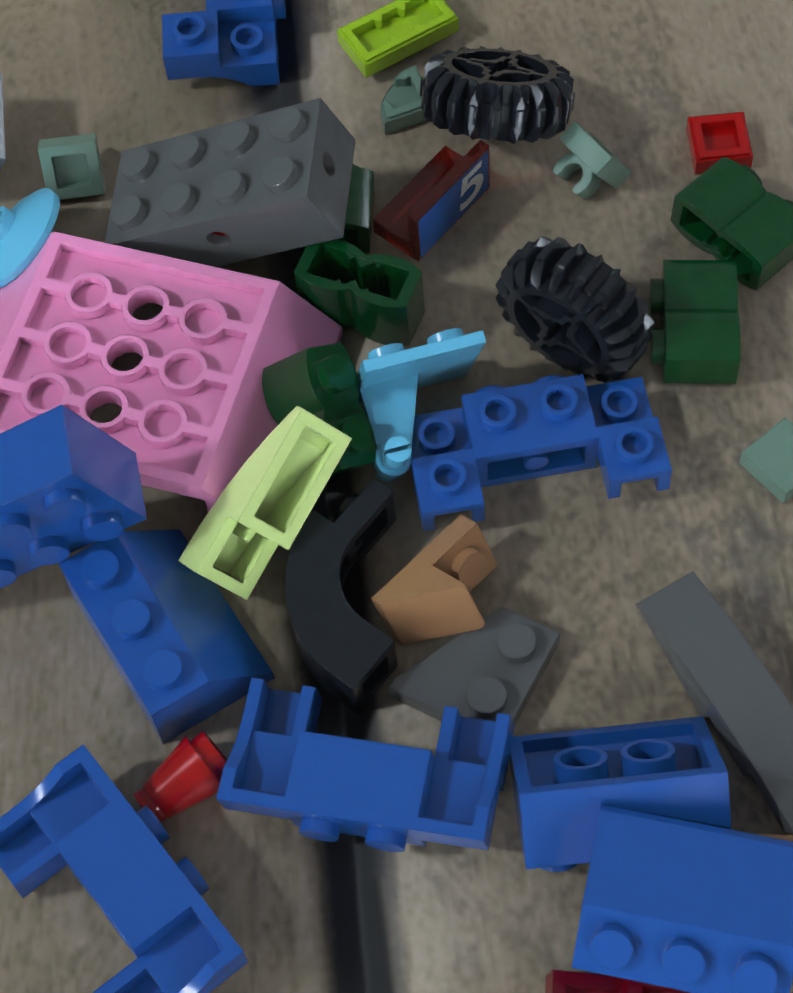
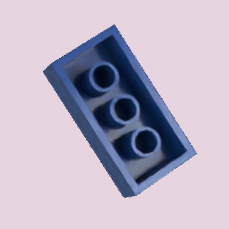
(62, 490)

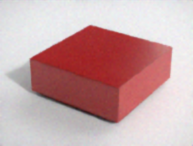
(718, 137)

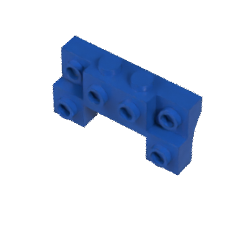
(225, 41)
(534, 434)
(362, 785)
(120, 860)

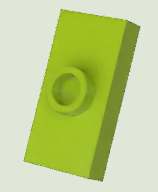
(396, 32)

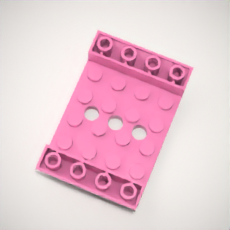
(198, 392)

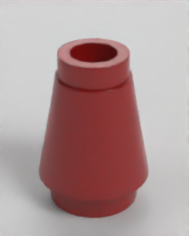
(183, 778)

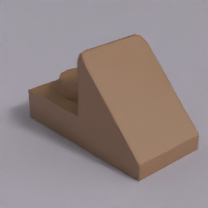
(434, 589)

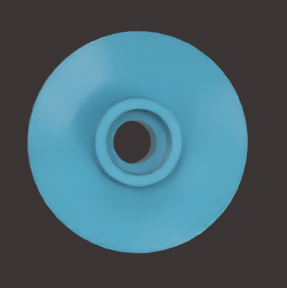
(25, 231)

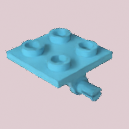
(390, 386)

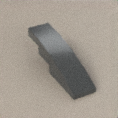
(728, 686)

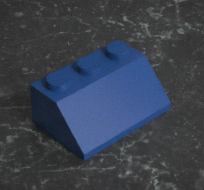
(164, 628)
(638, 767)
(687, 906)

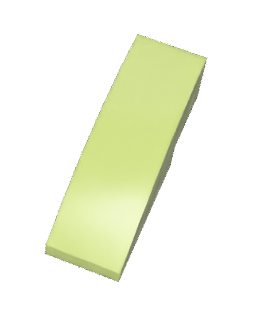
(265, 502)

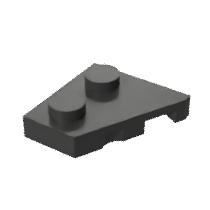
(481, 669)

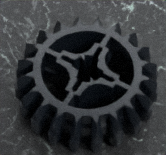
(497, 94)
(574, 309)

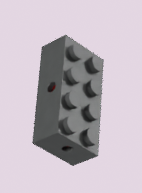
(236, 188)

